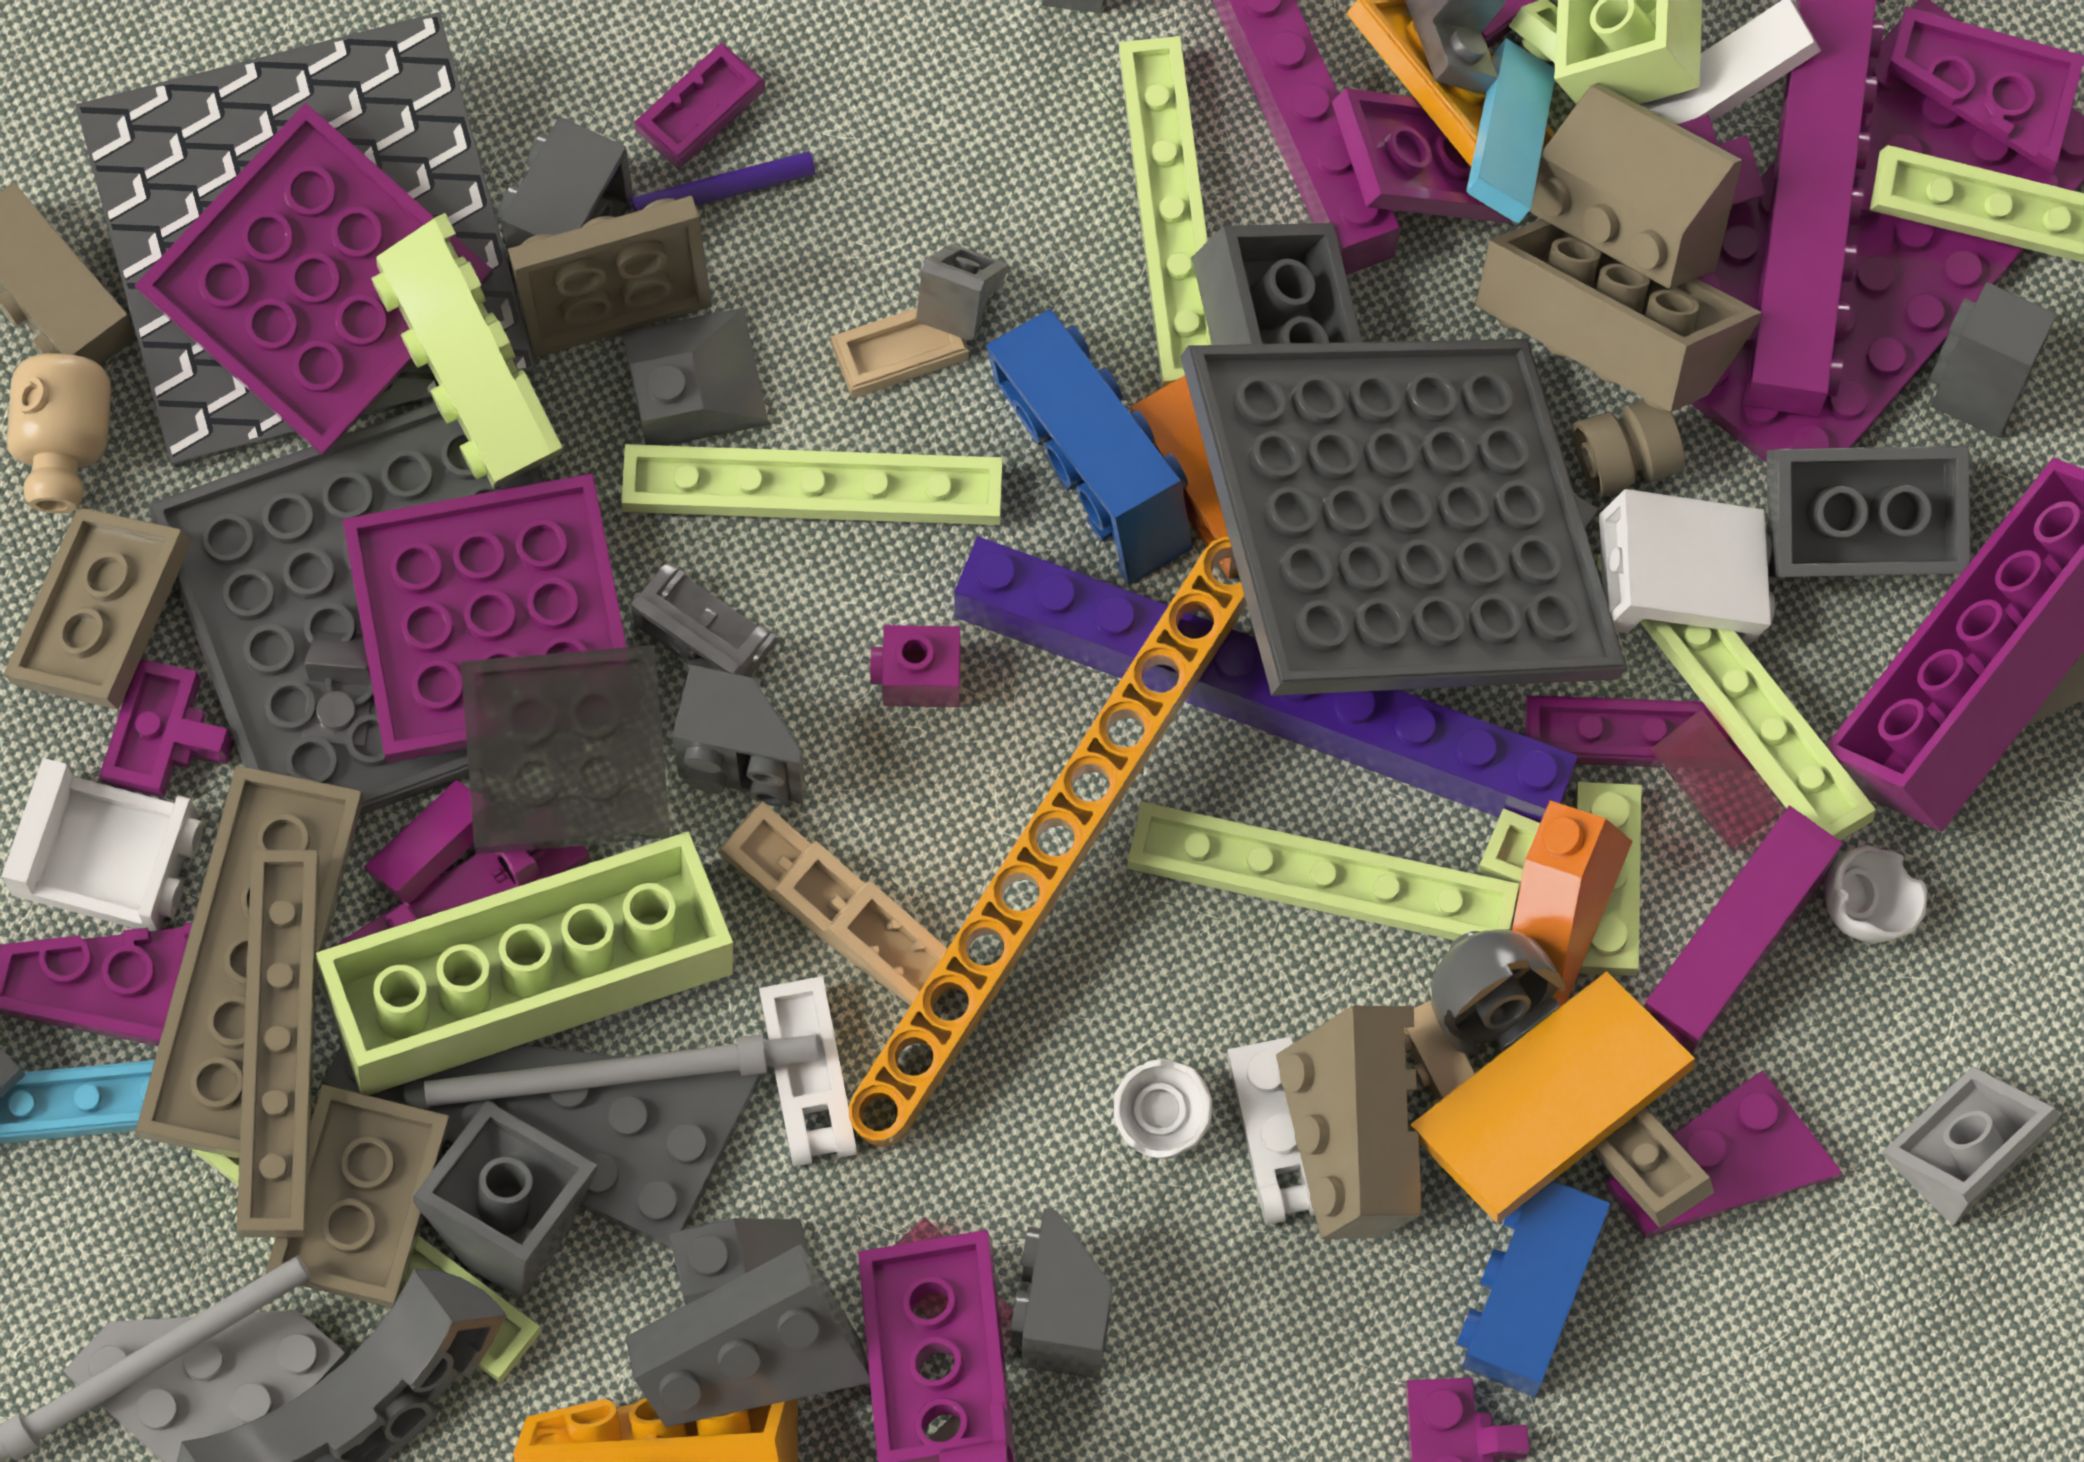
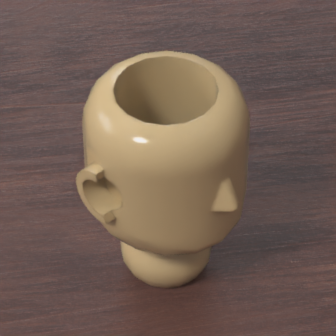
(58, 426)

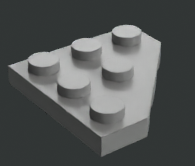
(216, 1384)

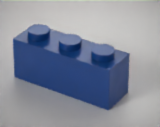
(1532, 1287)

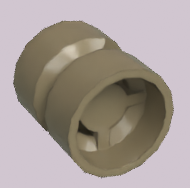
(1620, 449)

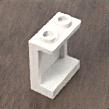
(1686, 563)
(101, 849)

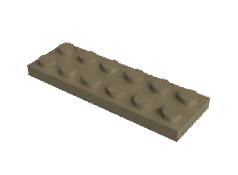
(199, 1059)

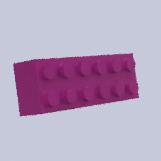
(1976, 661)

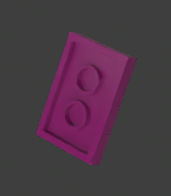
(1405, 157)

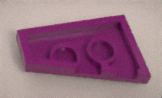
(1992, 80)

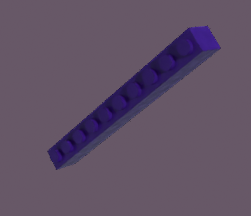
(1370, 729)

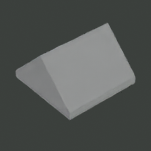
(1969, 1141)

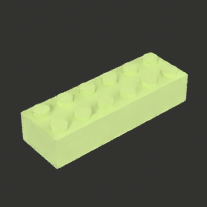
(525, 963)

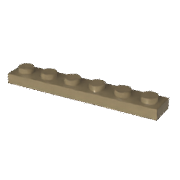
(278, 1044)

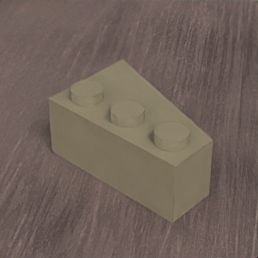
(1352, 1121)

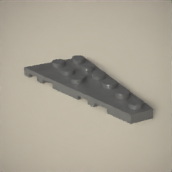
(649, 1138)

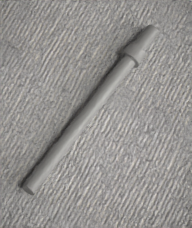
(749, 1055)
(23, 1433)

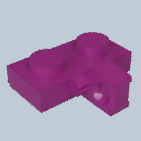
(160, 730)
(1449, 1430)

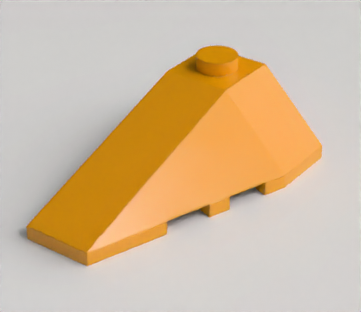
(636, 1434)

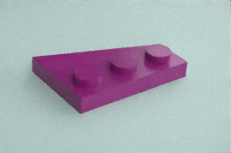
(95, 984)
(1749, 1149)

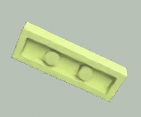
(1617, 935)

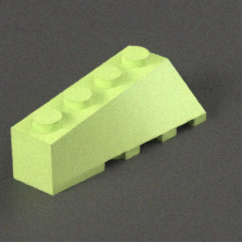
(466, 354)

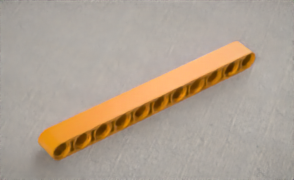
(1051, 873)

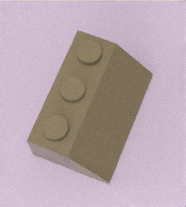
(1637, 188)

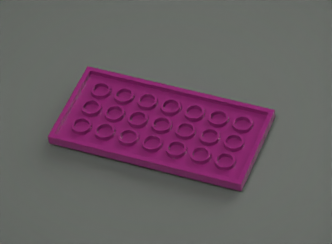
(1904, 274)

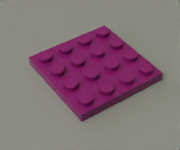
(283, 280)
(475, 583)

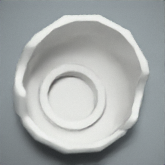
(1874, 895)
(1163, 1108)

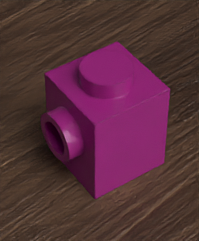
(918, 666)

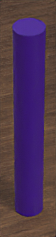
(735, 182)

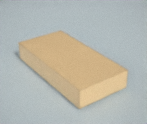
(894, 352)

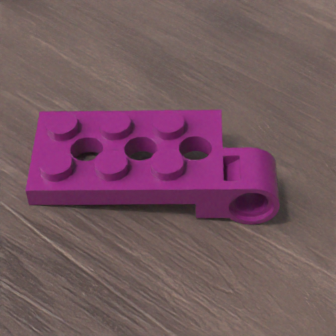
(967, 1330)

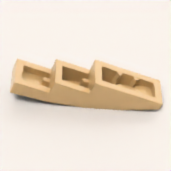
(834, 902)

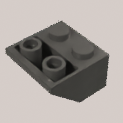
(735, 740)
(1068, 1304)

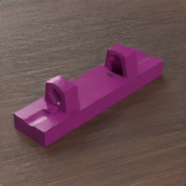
(477, 879)

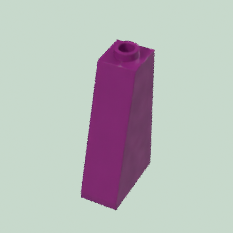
(1743, 928)

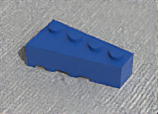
(1095, 442)

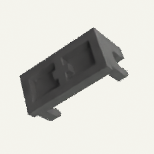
(699, 625)

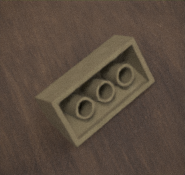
(1611, 317)

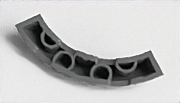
(381, 1390)

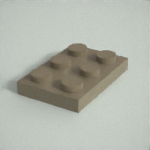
(97, 608)
(361, 1188)

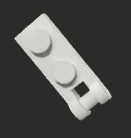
(811, 1086)
(1268, 1128)

